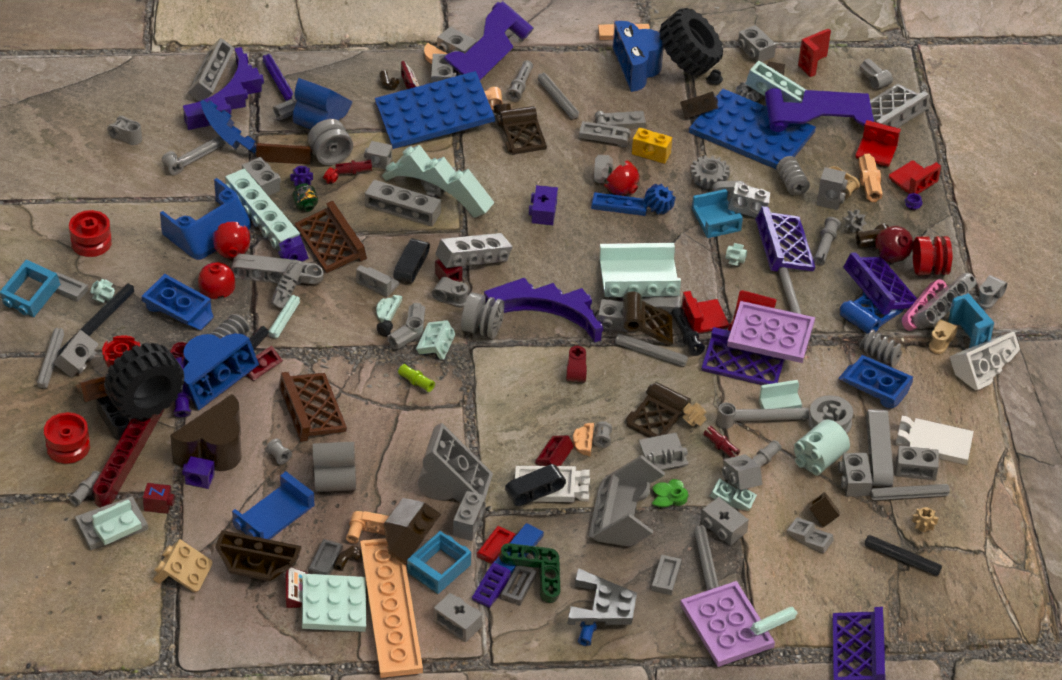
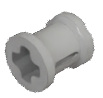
(173, 164)
(602, 435)
(278, 451)

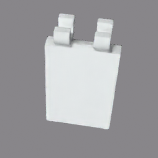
(951, 441)
(570, 490)

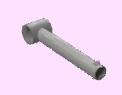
(728, 414)

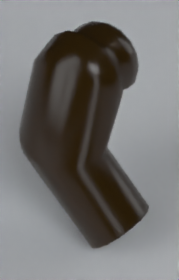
(389, 83)
(345, 556)

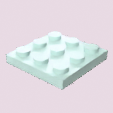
(333, 602)

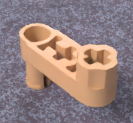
(366, 522)

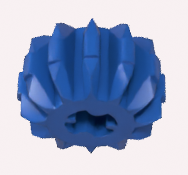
(659, 199)

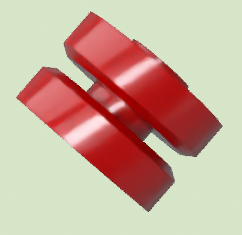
(90, 233)
(67, 437)

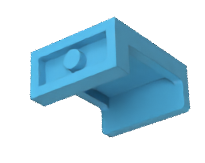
(713, 214)
(972, 319)

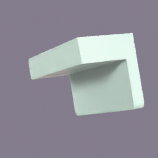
(780, 395)

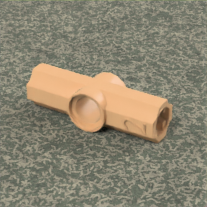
(870, 178)

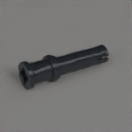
(692, 342)

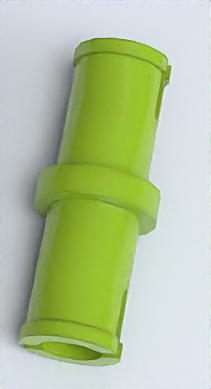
(416, 378)

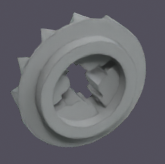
(743, 89)

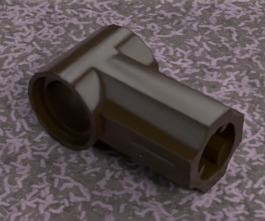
(868, 238)

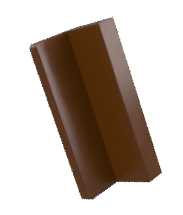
(284, 153)

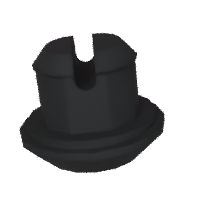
(715, 77)
(384, 328)

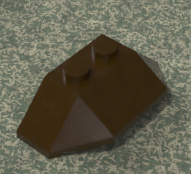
(408, 527)
(256, 556)

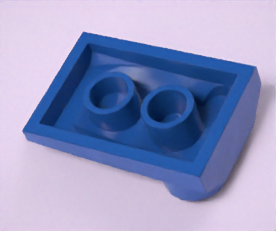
(179, 302)
(878, 380)

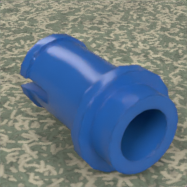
(586, 633)

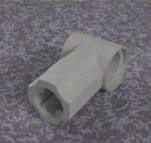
(877, 76)

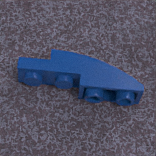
(222, 125)

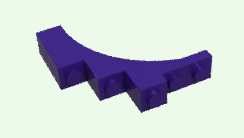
(232, 96)
(573, 305)

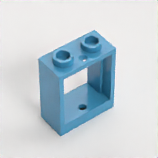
(29, 269)
(428, 576)

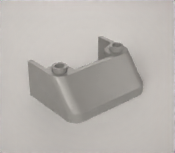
(617, 500)

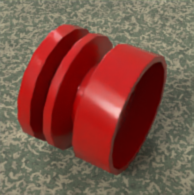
(932, 255)

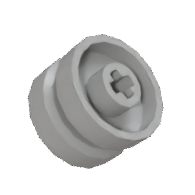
(330, 142)

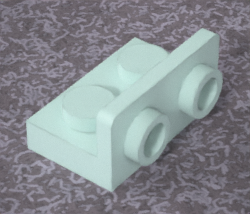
(436, 339)
(115, 522)

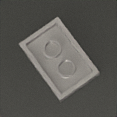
(85, 524)

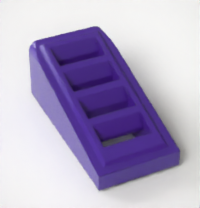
(496, 573)

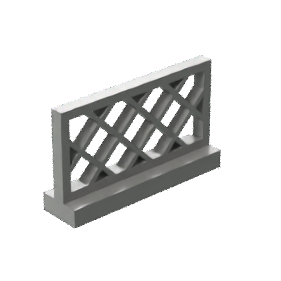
(899, 115)

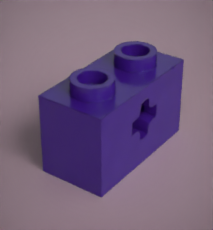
(544, 205)

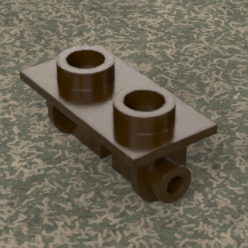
(699, 104)

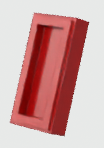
(490, 550)

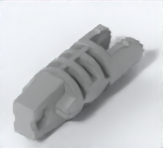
(286, 285)

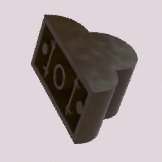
(211, 437)

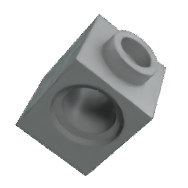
(379, 154)

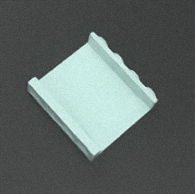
(639, 268)

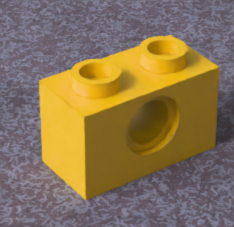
(652, 145)

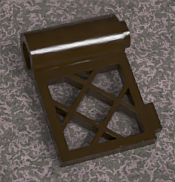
(519, 120)
(636, 316)
(664, 399)

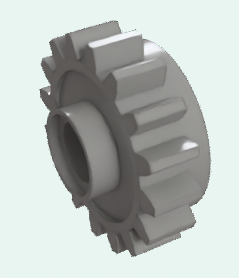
(709, 171)

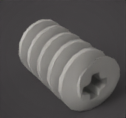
(792, 176)
(232, 325)
(881, 348)

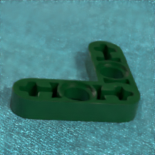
(543, 564)

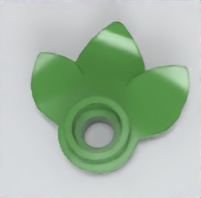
(670, 493)

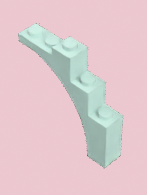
(439, 172)

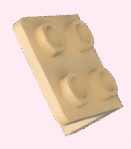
(183, 565)

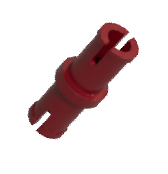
(353, 167)
(721, 442)

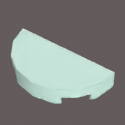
(387, 307)

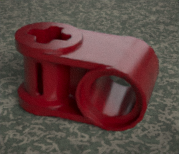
(576, 365)

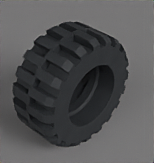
(691, 41)
(144, 381)

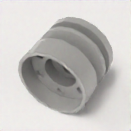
(482, 315)

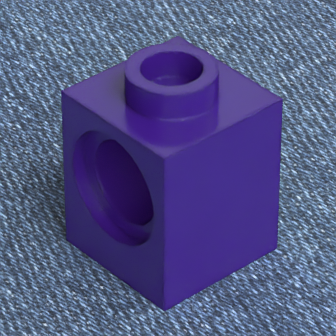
(199, 472)

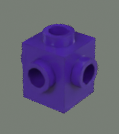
(293, 249)

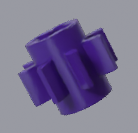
(301, 175)

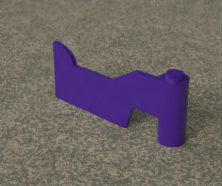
(493, 44)
(815, 105)

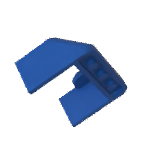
(196, 236)

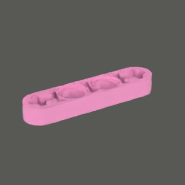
(921, 301)

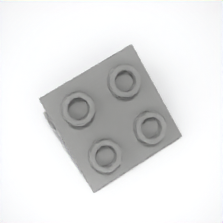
(664, 451)

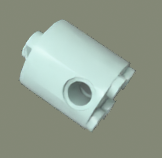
(821, 447)

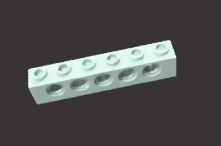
(261, 209)

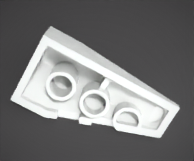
(982, 362)

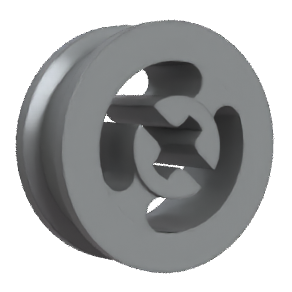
(831, 408)

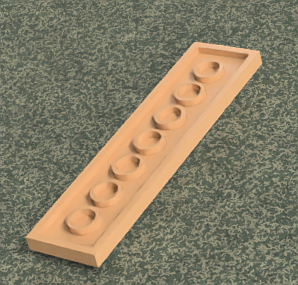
(390, 611)

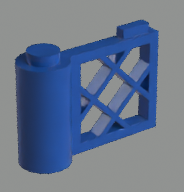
(865, 317)

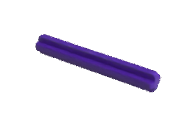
(277, 77)

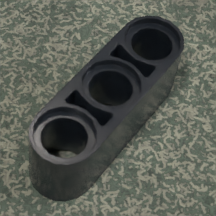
(411, 260)
(112, 417)
(535, 485)

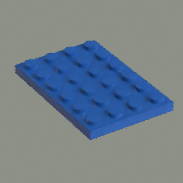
(434, 109)
(745, 129)

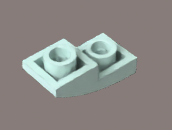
(734, 497)

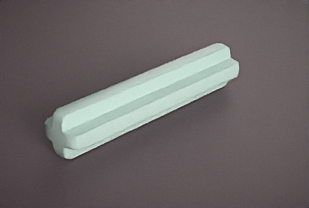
(284, 316)
(774, 620)

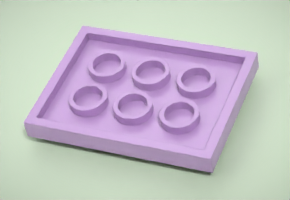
(771, 332)
(724, 623)

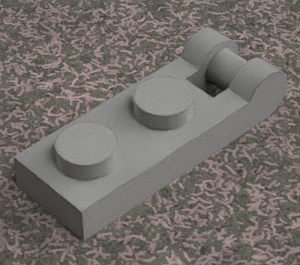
(622, 119)
(605, 133)

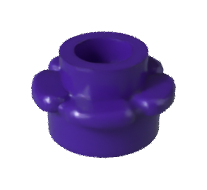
(913, 201)

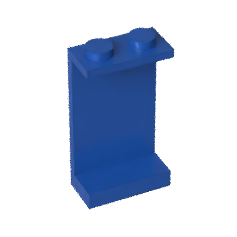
(275, 510)

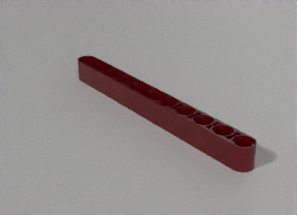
(127, 451)

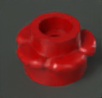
(331, 175)

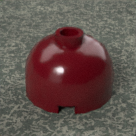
(894, 244)

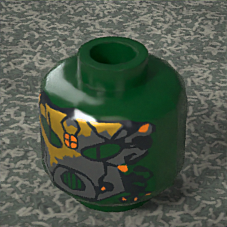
(305, 197)

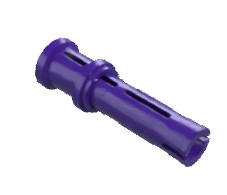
(182, 402)

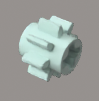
(736, 254)
(102, 290)

